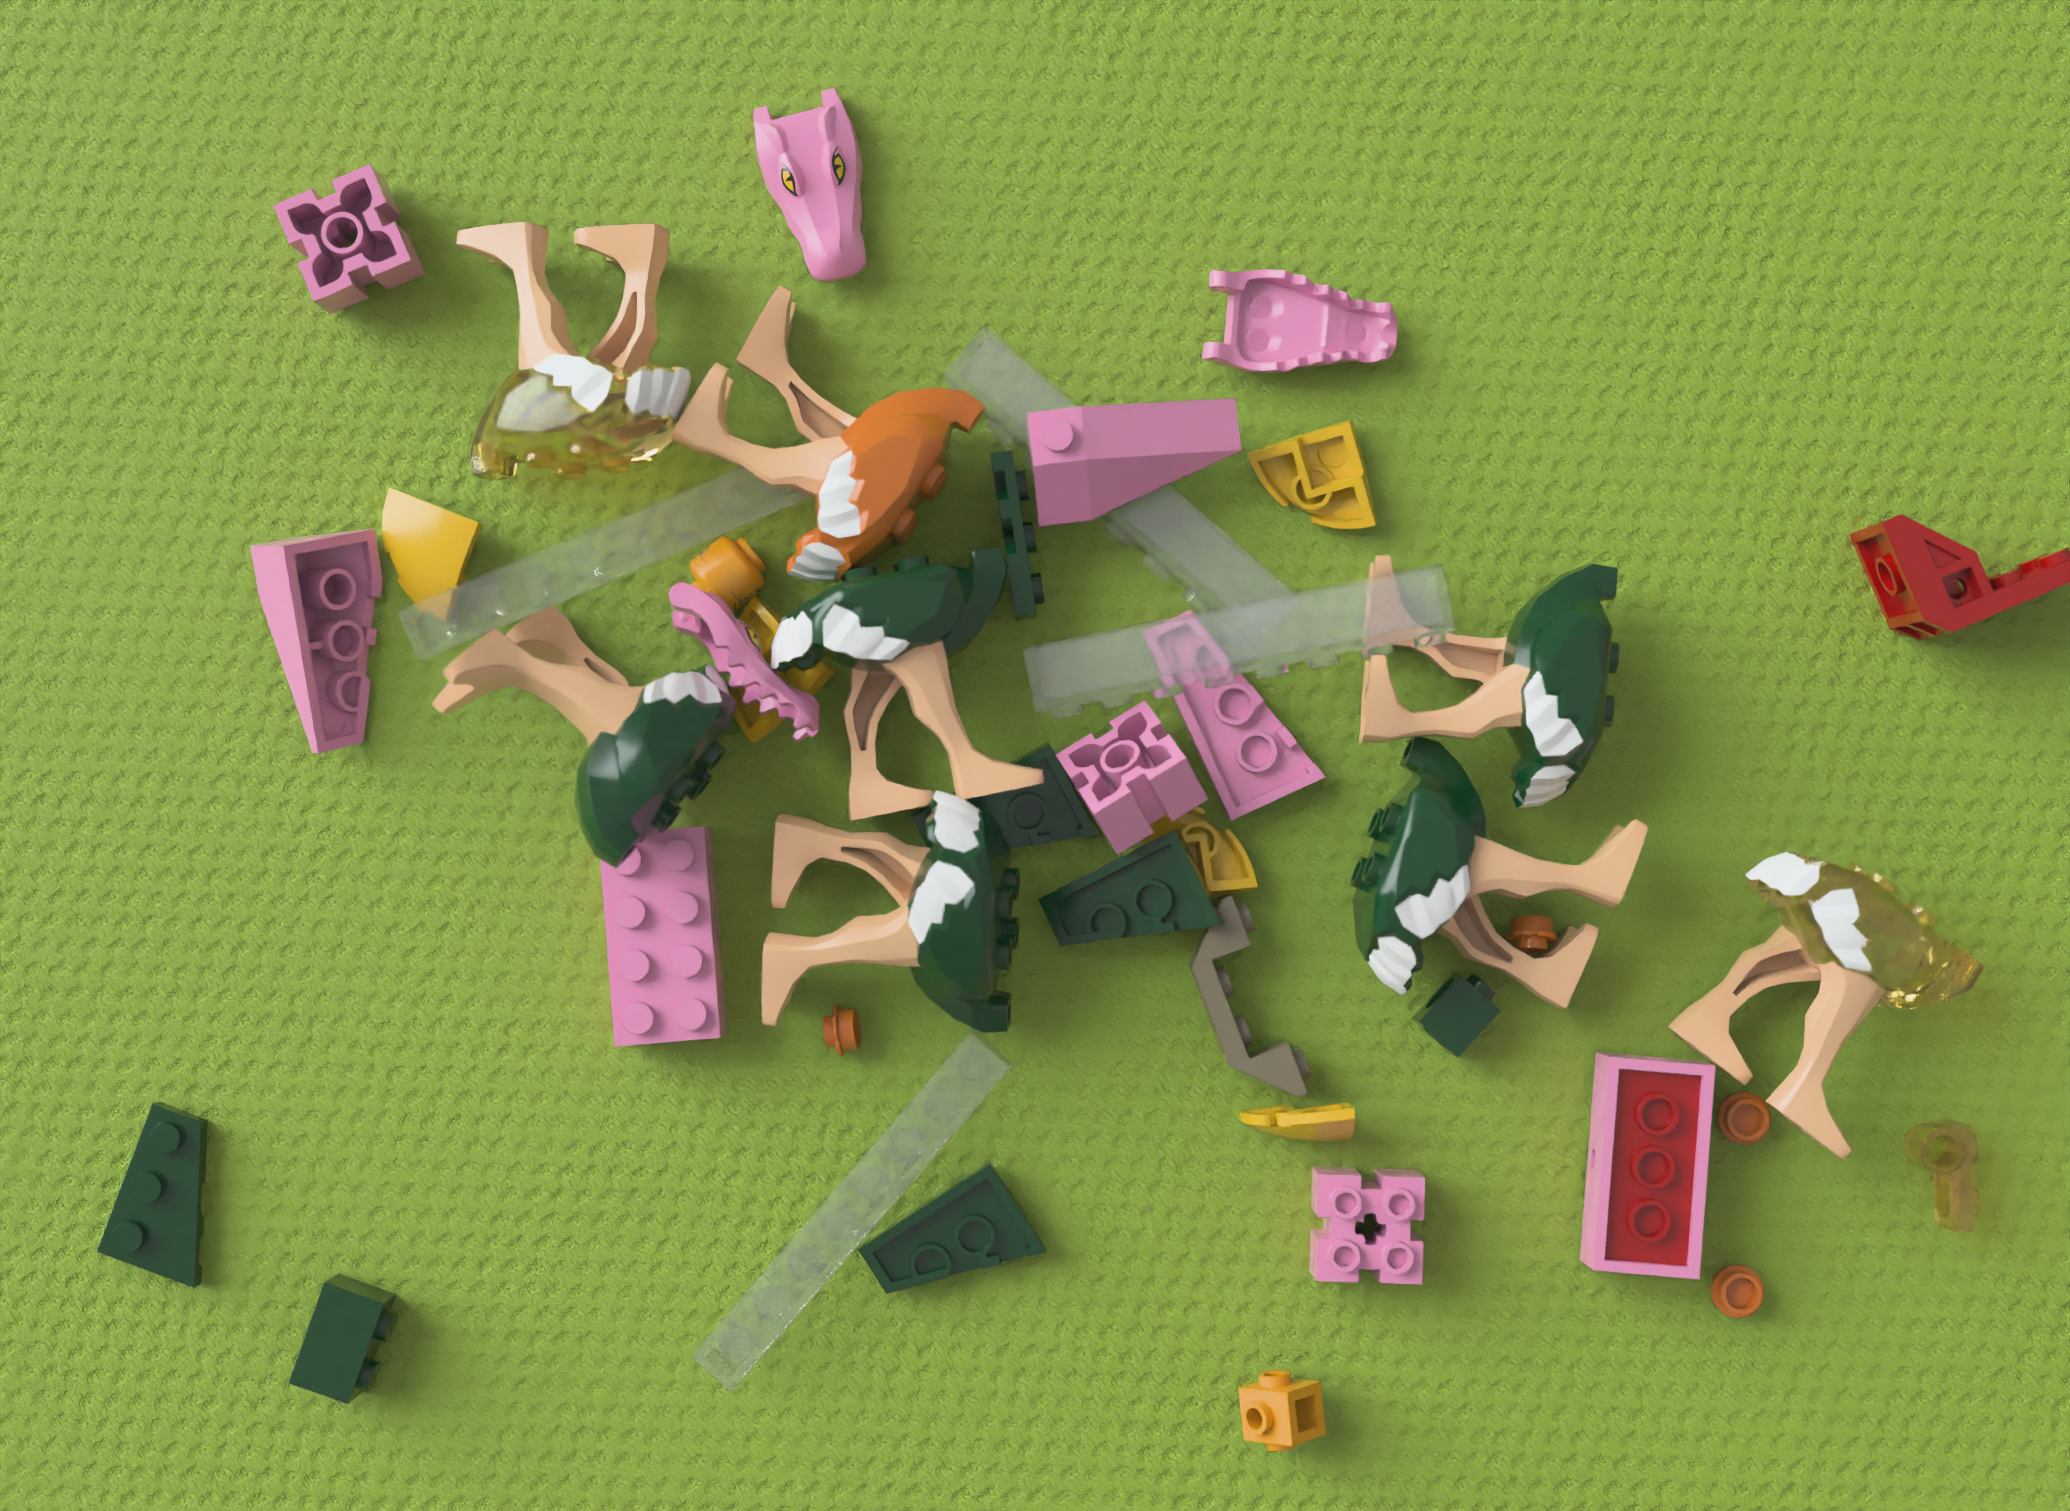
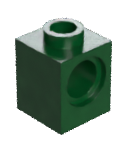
(1457, 1012)

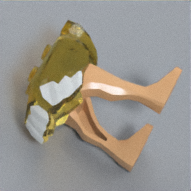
(570, 407)
(1862, 948)

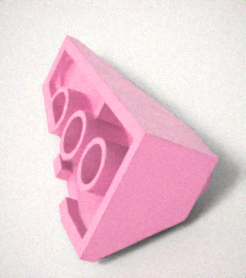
(1115, 454)
(321, 615)

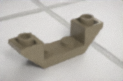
(1270, 1064)

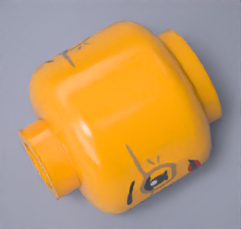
(729, 571)

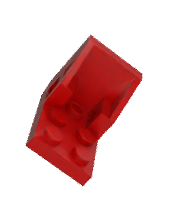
(1918, 573)

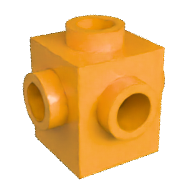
(1271, 1413)

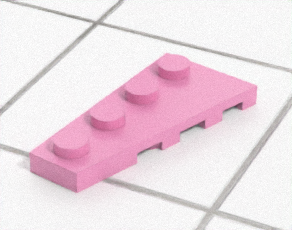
(1243, 745)

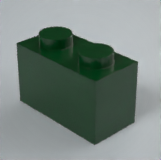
(344, 1339)

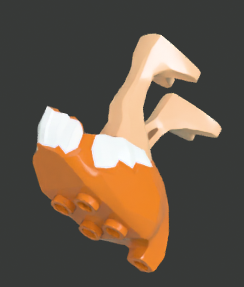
(860, 469)

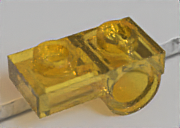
(1954, 1195)

